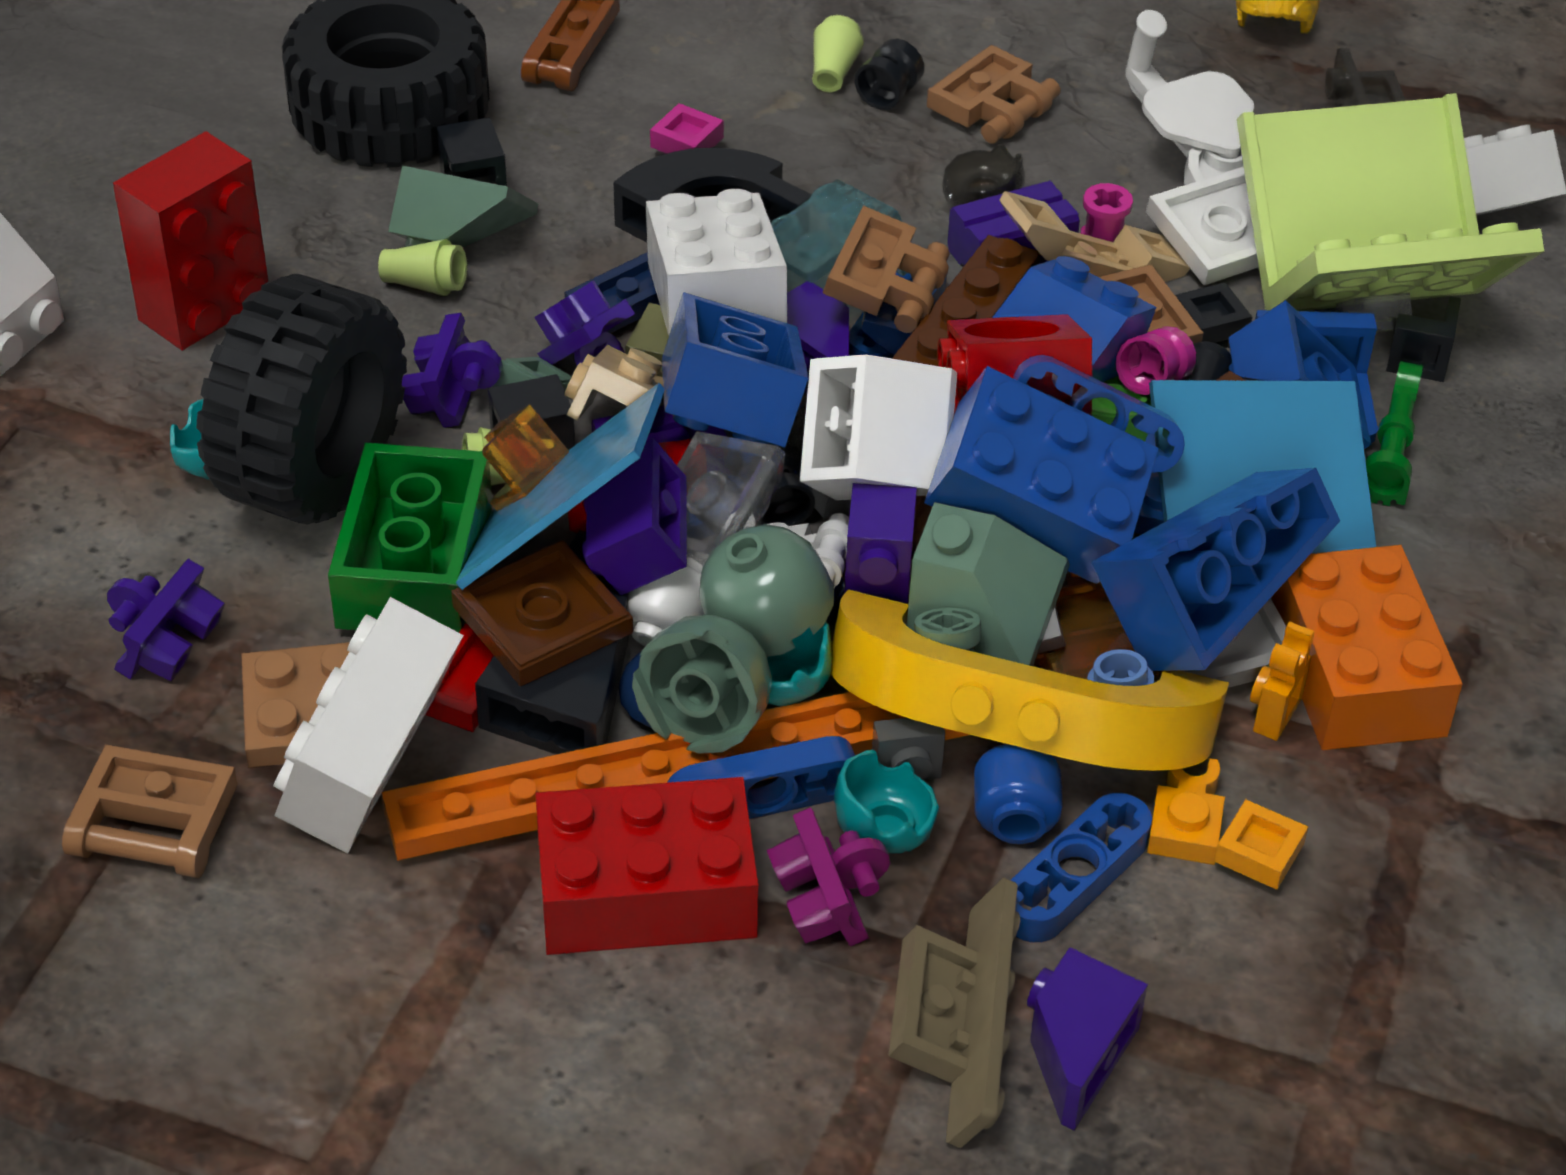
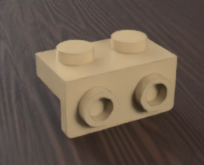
(614, 375)

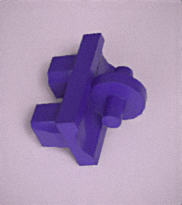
(581, 324)
(449, 372)
(152, 618)

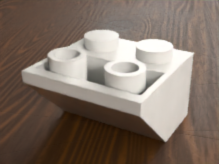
(1513, 169)
(874, 423)

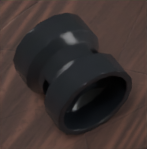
(889, 74)
(792, 499)

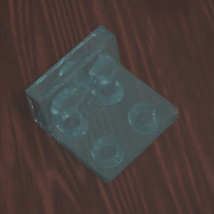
(819, 228)

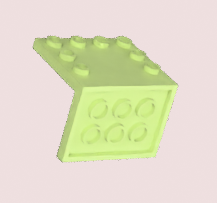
(1370, 205)

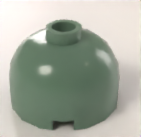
(768, 585)
(703, 682)

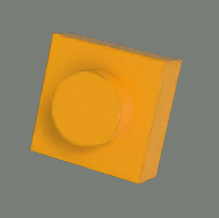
(1261, 844)

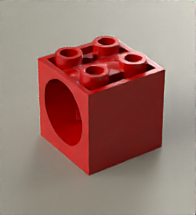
(1009, 342)

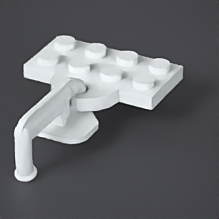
(1211, 213)

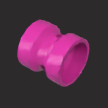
(1156, 355)

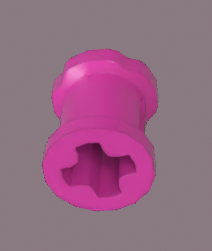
(1106, 210)

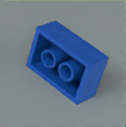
(733, 371)
(1043, 469)

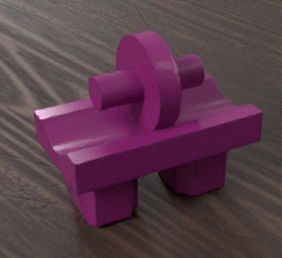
(831, 904)

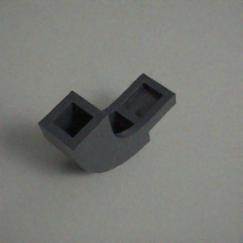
(702, 174)

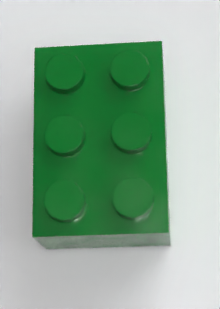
(408, 531)

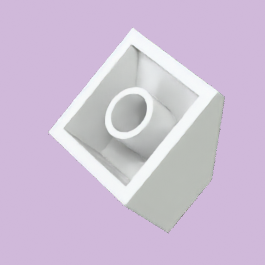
(27, 298)

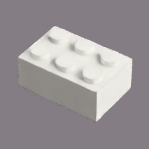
(717, 252)
(363, 723)

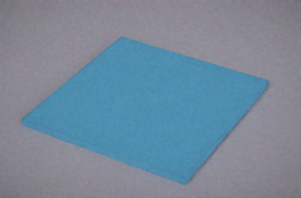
(1264, 427)
(572, 480)

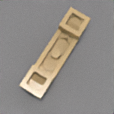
(1128, 251)

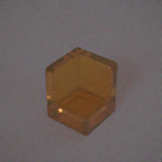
(522, 454)

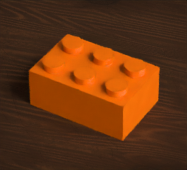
(1374, 652)

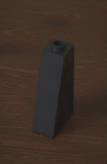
(563, 708)

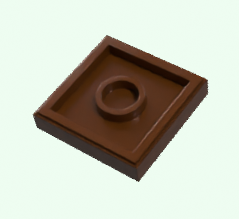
(542, 612)

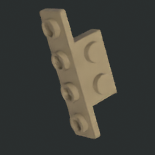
(955, 1007)

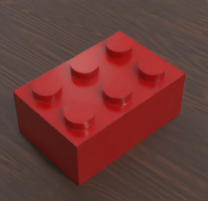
(192, 238)
(646, 865)

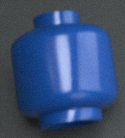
(1017, 793)

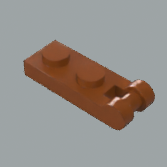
(570, 39)

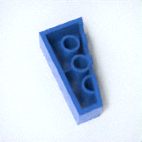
(1214, 566)

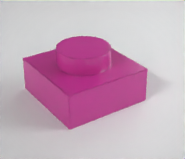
(686, 129)

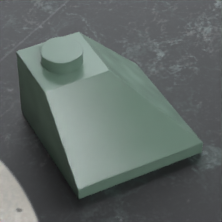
(453, 208)
(992, 570)

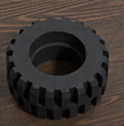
(383, 76)
(299, 395)

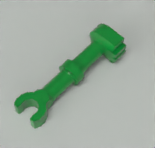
(1388, 469)

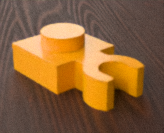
(1282, 684)
(1187, 816)

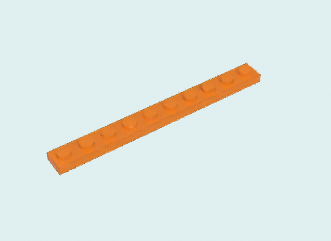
(503, 798)

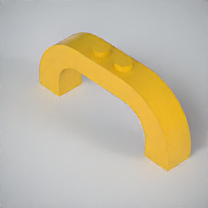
(1019, 704)

